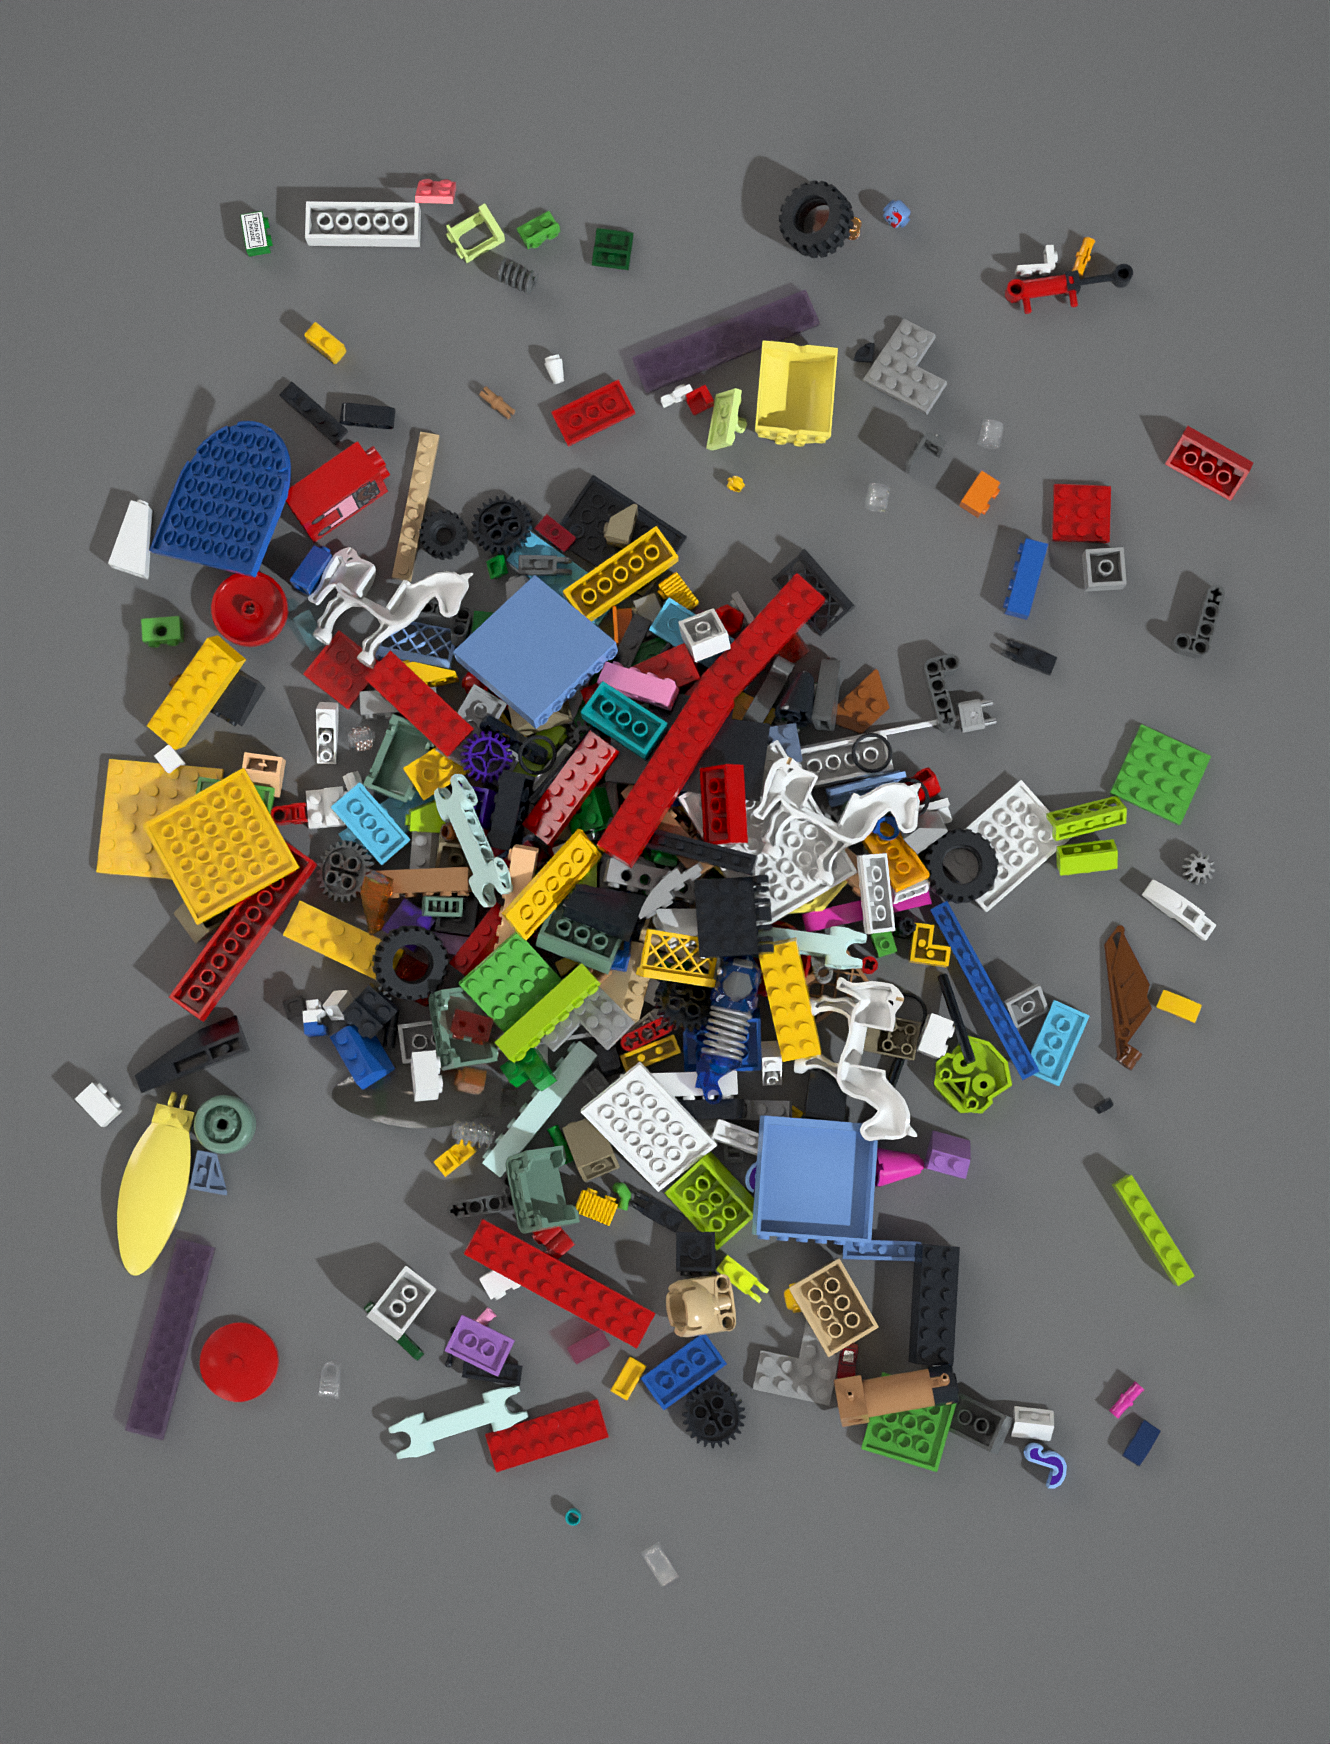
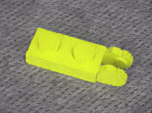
(740, 1277)

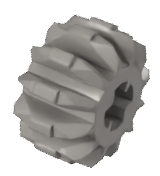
(1192, 864)

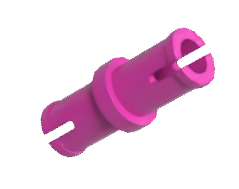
(1126, 1399)

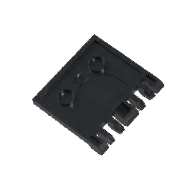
(729, 917)

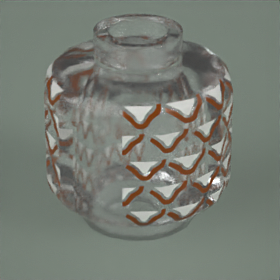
(361, 738)

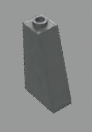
(827, 695)

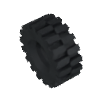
(433, 525)

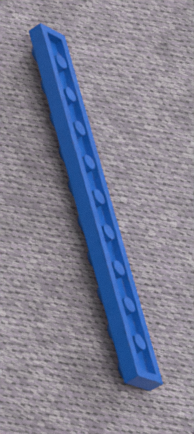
(984, 990)

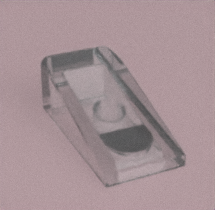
(659, 1564)

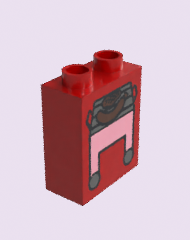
(338, 490)

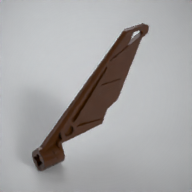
(1128, 996)

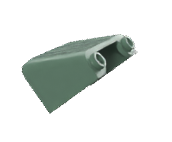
(400, 747)
(456, 1052)
(538, 1190)

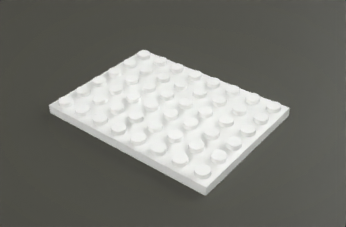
(800, 843)

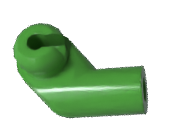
(624, 1194)

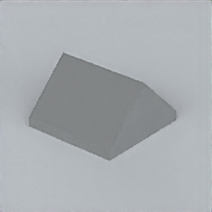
(1026, 1005)

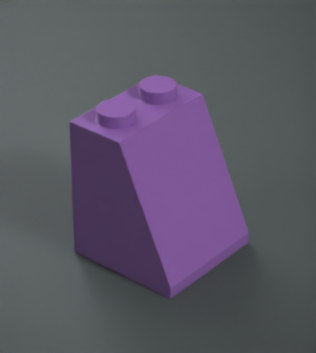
(948, 1155)

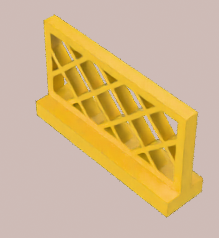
(673, 974)

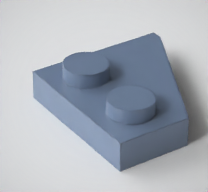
(207, 1174)

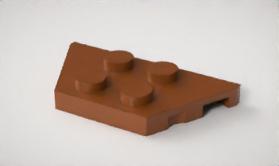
(863, 705)

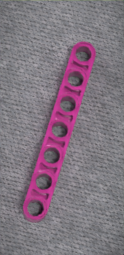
(853, 912)

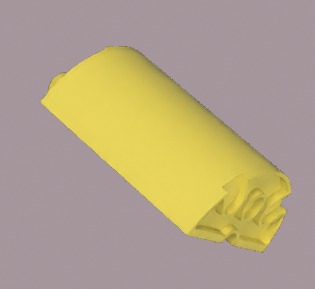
(796, 393)

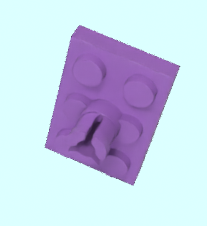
(479, 1345)

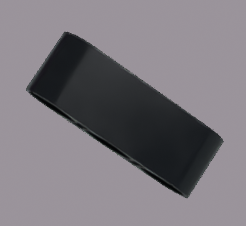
(367, 416)

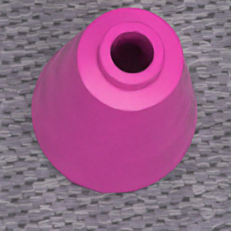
(896, 1166)

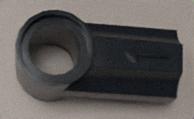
(903, 927)

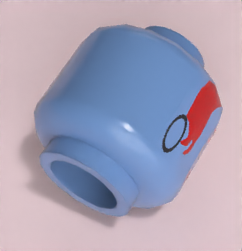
(896, 214)

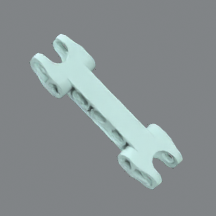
(487, 870)
(830, 946)
(425, 1432)

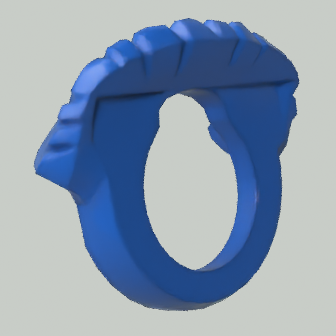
(890, 820)

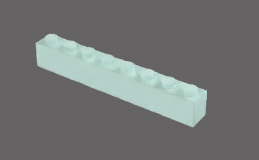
(540, 1108)

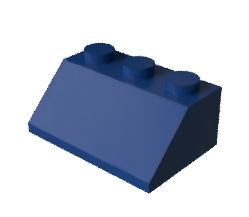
(362, 1056)

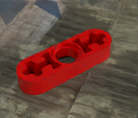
(631, 1035)

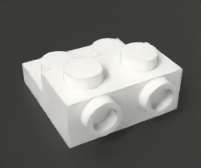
(319, 807)

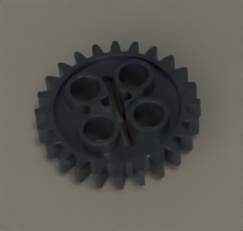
(508, 539)
(680, 1016)
(698, 1423)

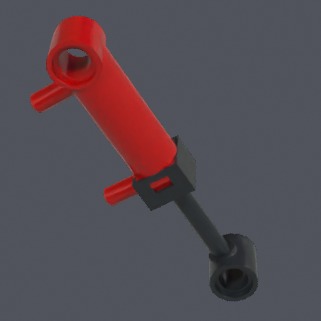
(1062, 284)

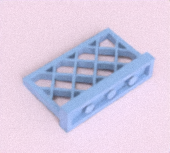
(418, 657)
(840, 794)

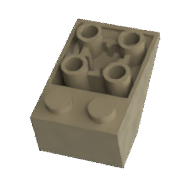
(898, 1044)

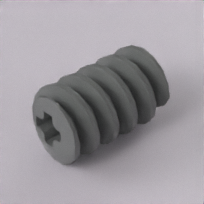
(516, 277)

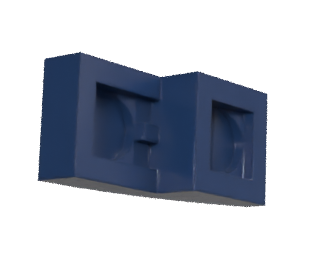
(1141, 1443)

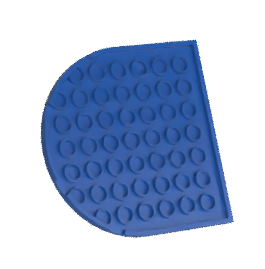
(227, 500)

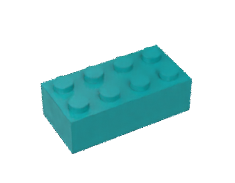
(624, 720)

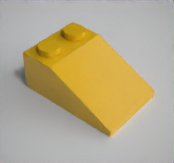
(433, 675)

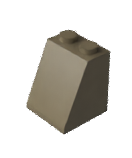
(557, 718)
(590, 1149)

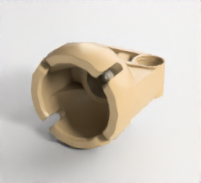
(701, 1306)

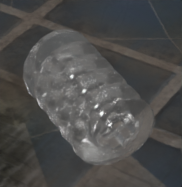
(473, 1133)

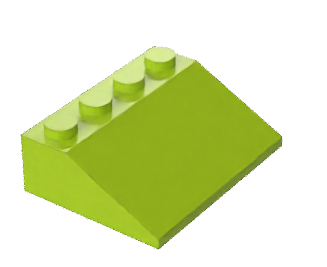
(712, 1199)

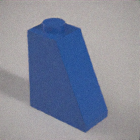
(311, 570)

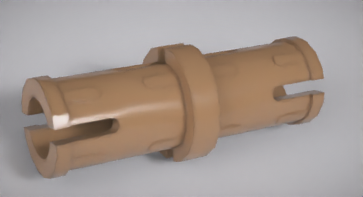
(497, 402)

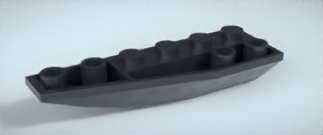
(199, 1051)

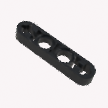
(515, 738)

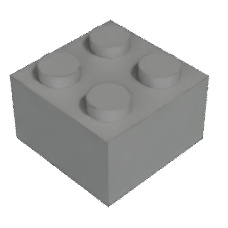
(1104, 569)

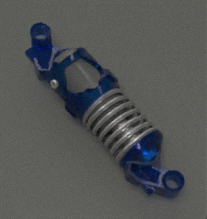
(733, 1005)

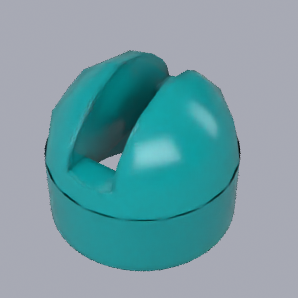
(571, 1519)

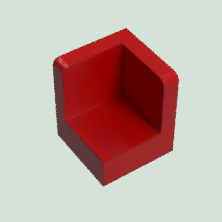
(699, 400)
(730, 618)

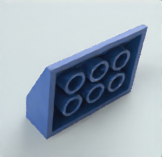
(752, 1052)

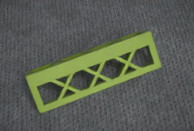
(1089, 820)

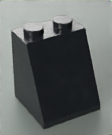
(238, 699)
(824, 1097)

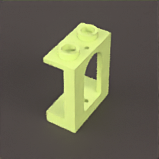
(483, 215)

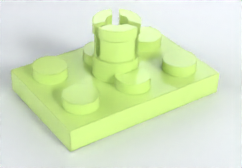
(725, 420)

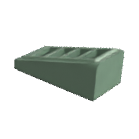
(425, 906)

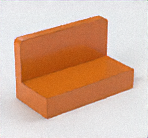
(621, 620)

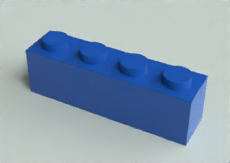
(1026, 578)

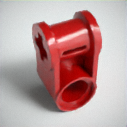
(290, 814)

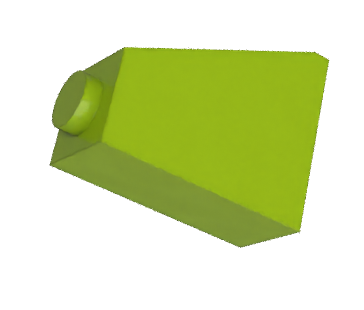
(424, 818)

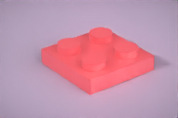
(435, 191)

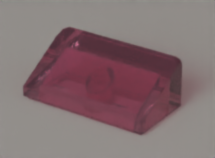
(588, 1346)

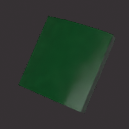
(612, 249)

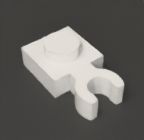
(677, 395)

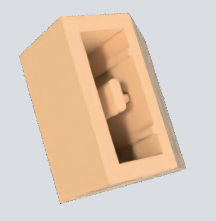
(265, 770)

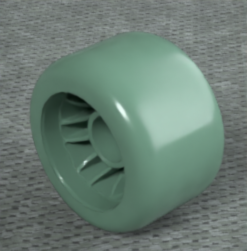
(240, 1124)

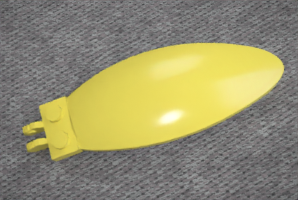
(154, 1186)

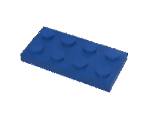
(683, 1371)

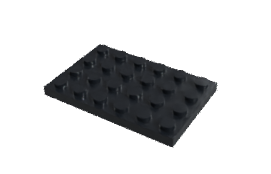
(591, 512)

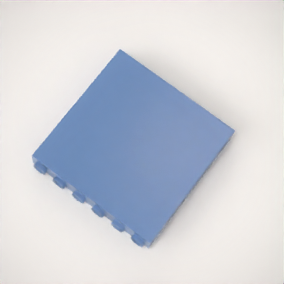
(536, 651)
(814, 1181)

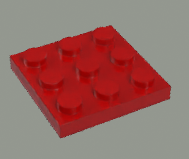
(1081, 513)
(339, 671)

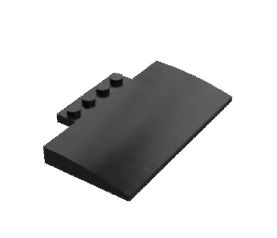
(735, 743)

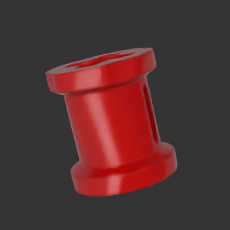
(875, 965)

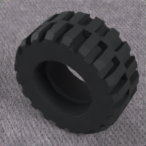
(831, 234)
(986, 866)
(436, 962)

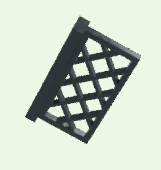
(827, 584)

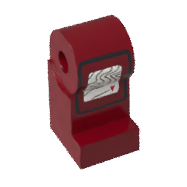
(847, 1361)

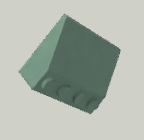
(578, 941)

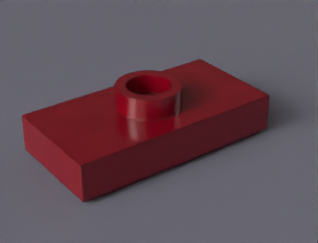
(555, 533)

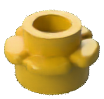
(735, 484)

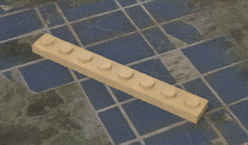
(415, 506)

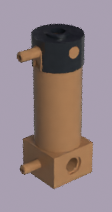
(894, 1393)

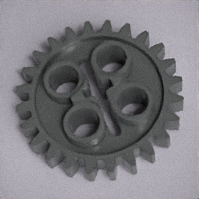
(350, 853)

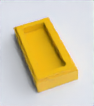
(628, 1378)

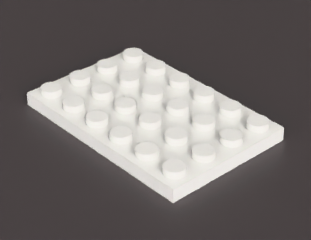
(1021, 840)
(648, 1126)

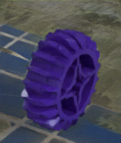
(478, 756)

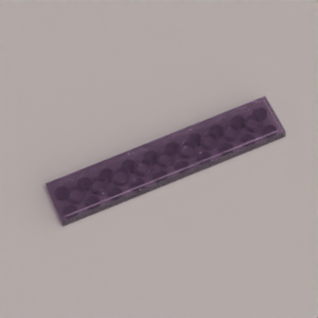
(725, 341)
(170, 1339)

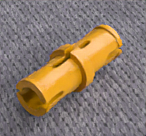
(1083, 255)

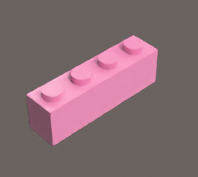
(640, 686)

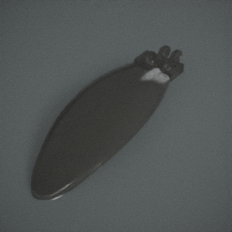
(393, 1103)

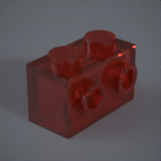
(470, 1026)

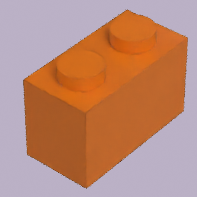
(980, 493)

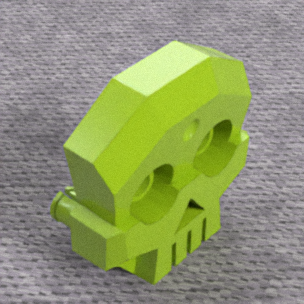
(988, 1067)

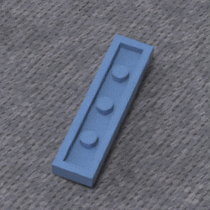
(881, 1250)

